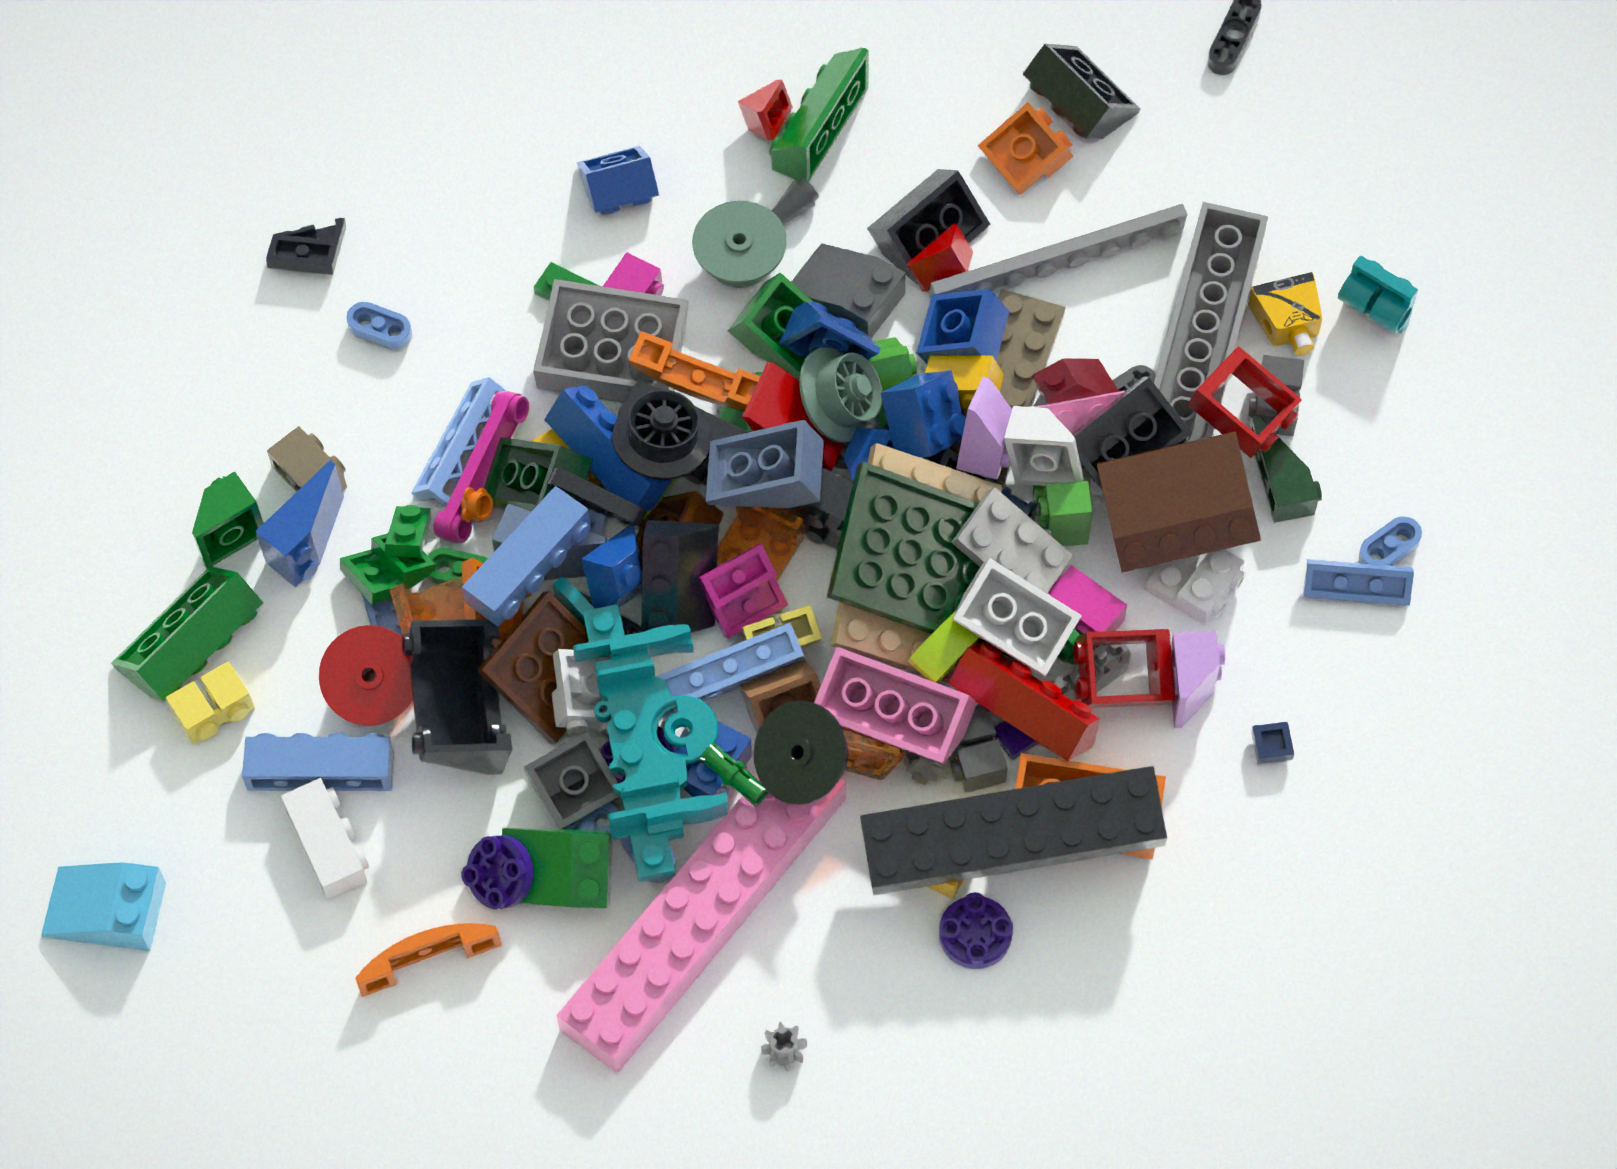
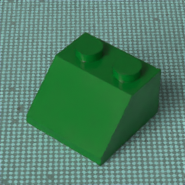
(225, 519)

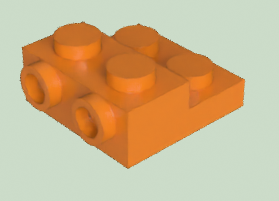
(1026, 148)

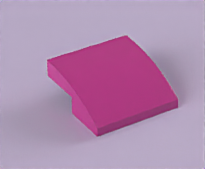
(743, 591)

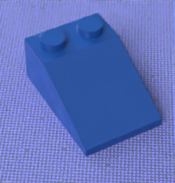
(814, 328)
(300, 529)

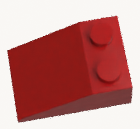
(779, 402)

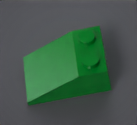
(765, 320)
(568, 866)

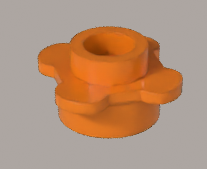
(476, 505)

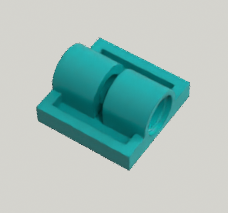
(1380, 294)

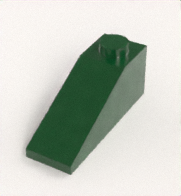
(1285, 479)

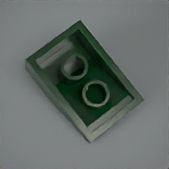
(523, 469)

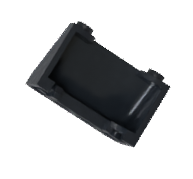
(452, 702)

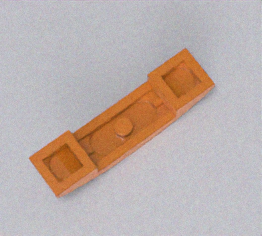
(690, 375)
(423, 945)

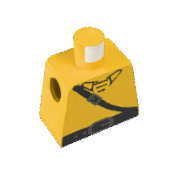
(1288, 311)

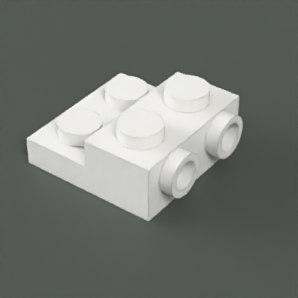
(1198, 583)
(576, 693)

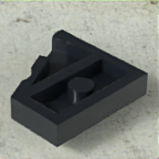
(307, 248)

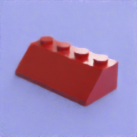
(1025, 701)

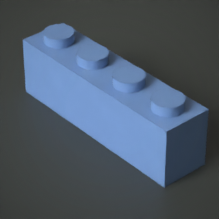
(527, 556)
(339, 760)

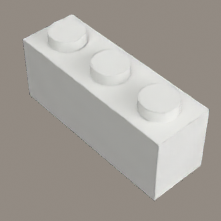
(326, 838)

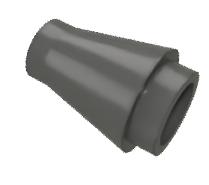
(796, 200)

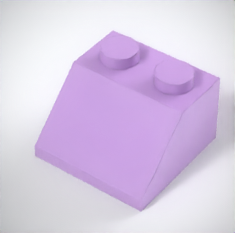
(983, 441)
(1195, 671)

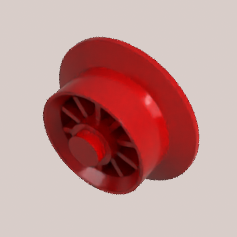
(366, 676)

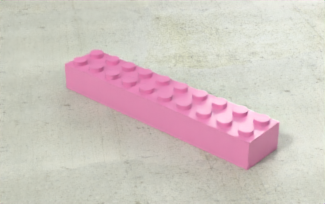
(690, 924)

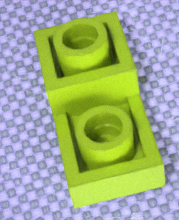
(942, 650)

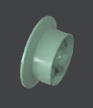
(739, 242)
(839, 392)

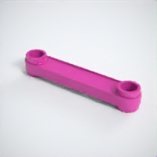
(507, 412)

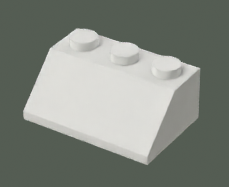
(1016, 616)

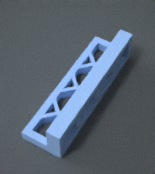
(455, 440)
(735, 665)

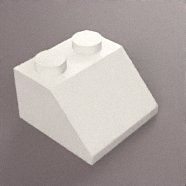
(1041, 448)

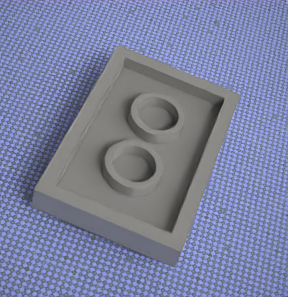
(1013, 540)

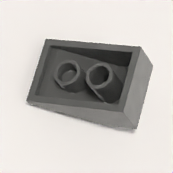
(852, 285)

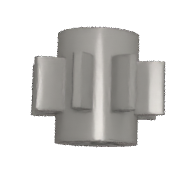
(924, 768)
(785, 1056)

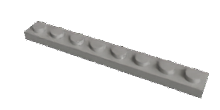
(1070, 253)

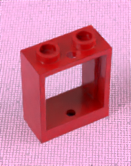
(1262, 384)
(1158, 664)

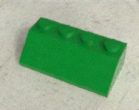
(821, 114)
(188, 632)

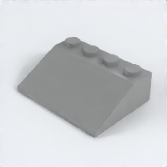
(593, 333)

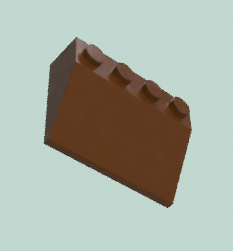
(1178, 502)

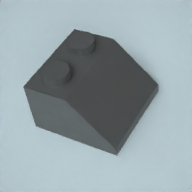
(572, 780)

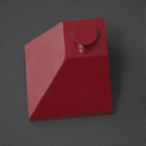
(1073, 380)

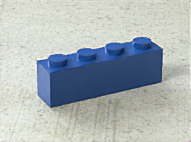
(588, 430)

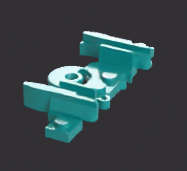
(634, 709)

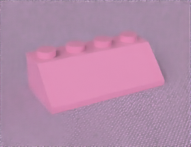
(895, 706)

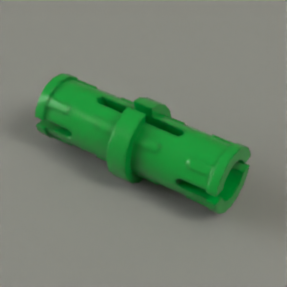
(734, 774)

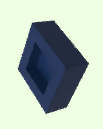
(1272, 742)

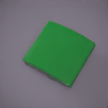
(376, 573)

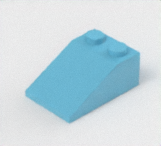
(106, 904)

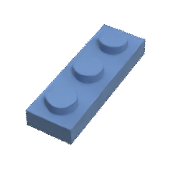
(1358, 582)

